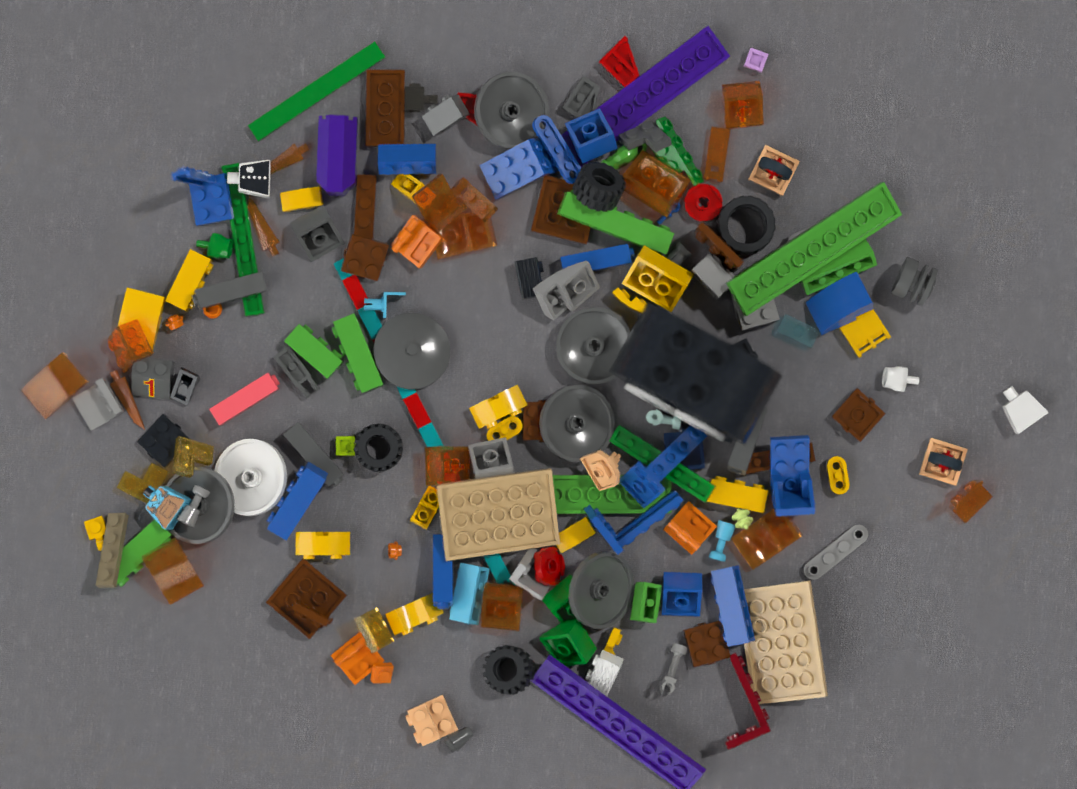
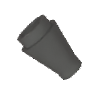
(458, 739)

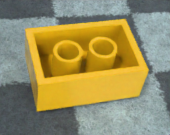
(657, 278)

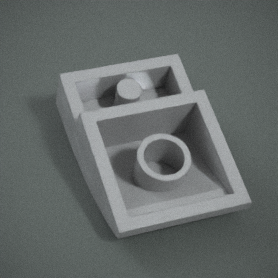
(566, 289)

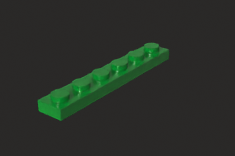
(648, 453)

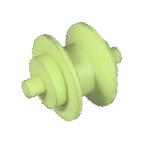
(742, 518)

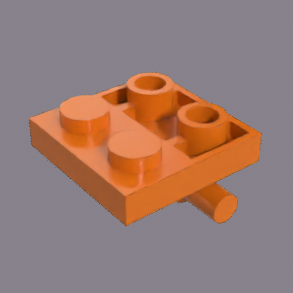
(416, 241)
(690, 527)
(356, 658)

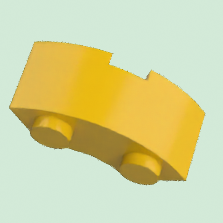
(492, 409)
(322, 543)
(413, 614)

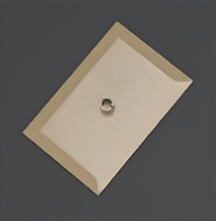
(498, 514)
(786, 649)

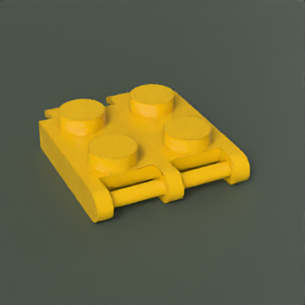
(864, 331)

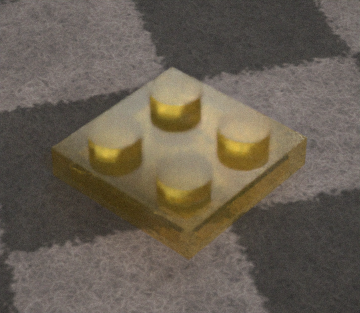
(374, 630)

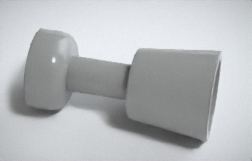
(190, 513)

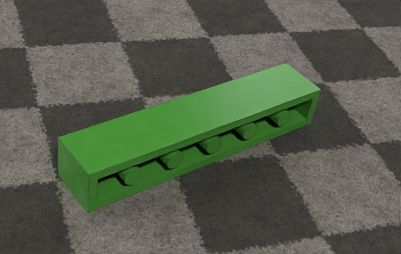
(618, 224)

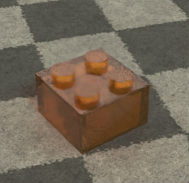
(502, 606)

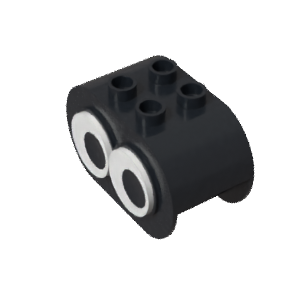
(694, 375)

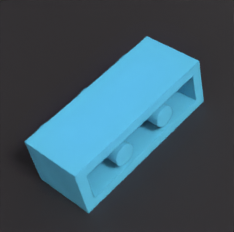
(469, 593)

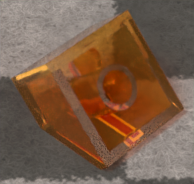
(742, 104)
(446, 464)

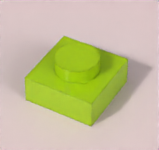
(345, 445)

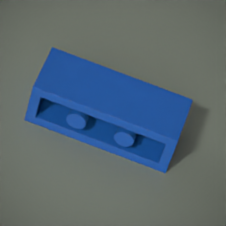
(407, 159)

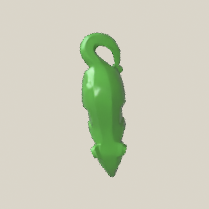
(623, 156)

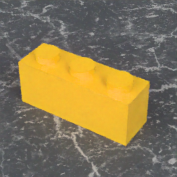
(188, 279)
(738, 494)

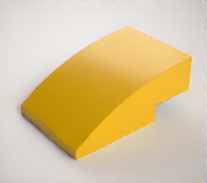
(145, 308)

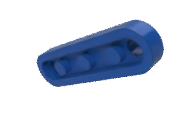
(556, 148)

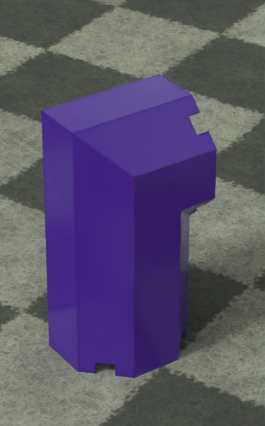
(337, 154)

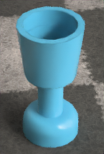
(724, 533)

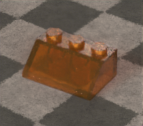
(655, 183)

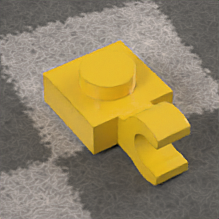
(96, 530)
(614, 638)

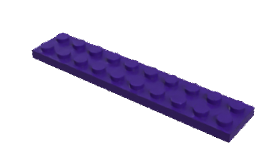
(660, 84)
(617, 724)

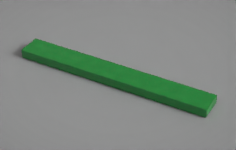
(316, 91)
(243, 242)

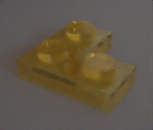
(189, 452)
(136, 486)

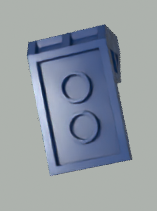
(790, 477)

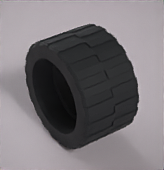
(752, 203)

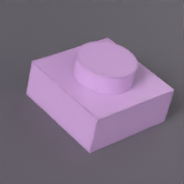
(756, 60)

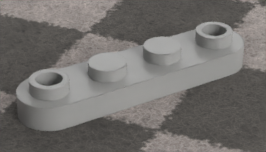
(835, 552)

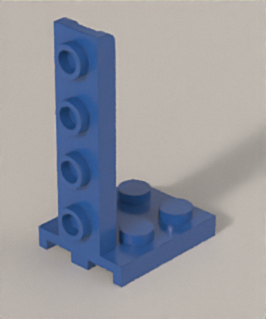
(208, 193)
(644, 482)
(639, 525)

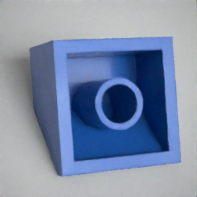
(591, 135)
(681, 594)

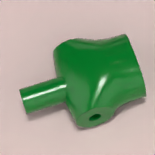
(217, 246)

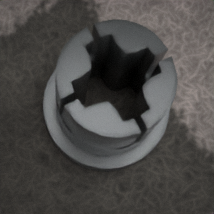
(679, 254)

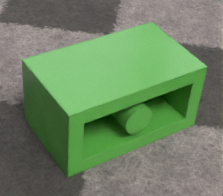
(646, 602)

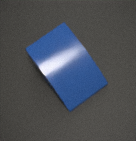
(839, 303)

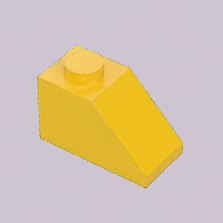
(407, 185)

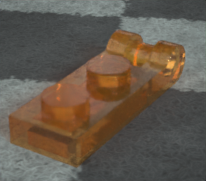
(717, 153)
(474, 200)

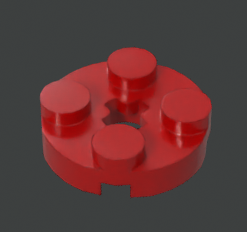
(713, 205)
(547, 575)

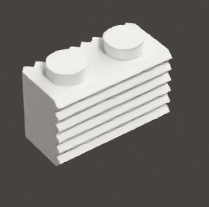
(604, 672)

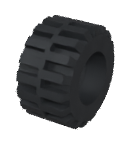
(599, 186)
(366, 435)
(523, 674)

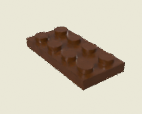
(385, 107)

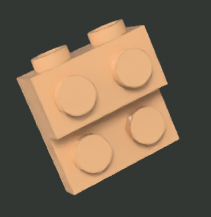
(431, 720)

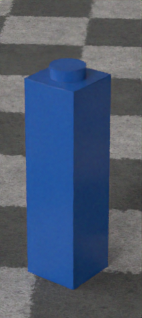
(602, 258)
(441, 575)

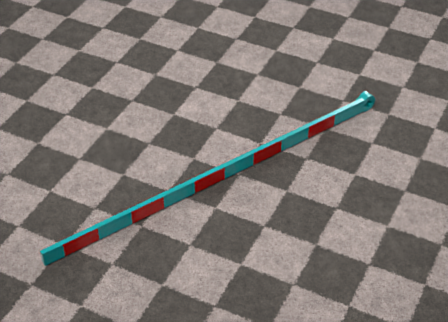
(409, 397)

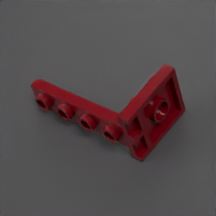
(753, 697)

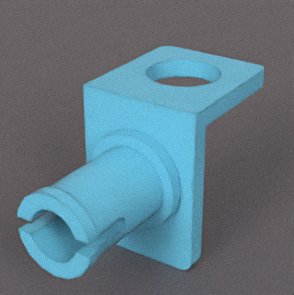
(380, 304)

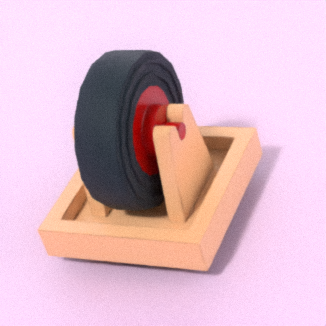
(774, 170)
(943, 461)

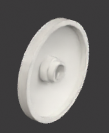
(254, 474)

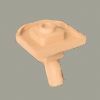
(602, 468)

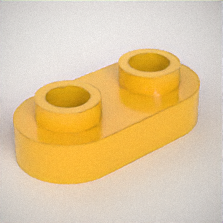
(504, 430)
(838, 475)

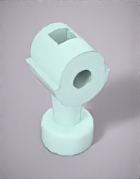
(656, 417)

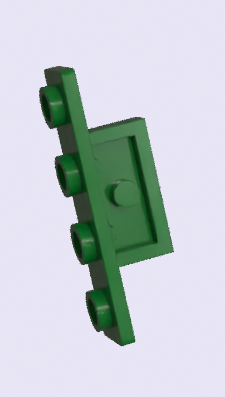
(676, 155)

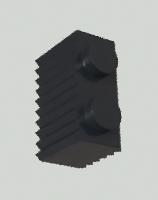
(528, 276)

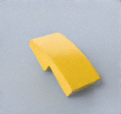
(301, 199)
(623, 296)
(426, 508)
(575, 534)

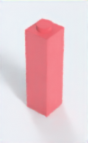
(245, 398)

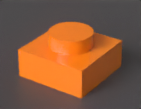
(382, 672)

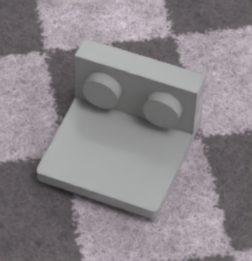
(98, 404)
(525, 576)

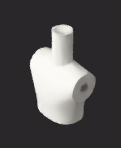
(897, 378)

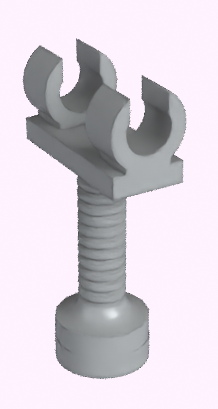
(678, 651)

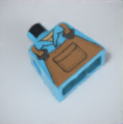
(165, 505)

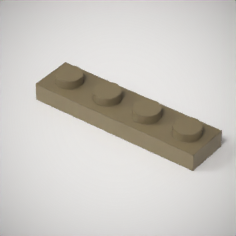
(112, 550)

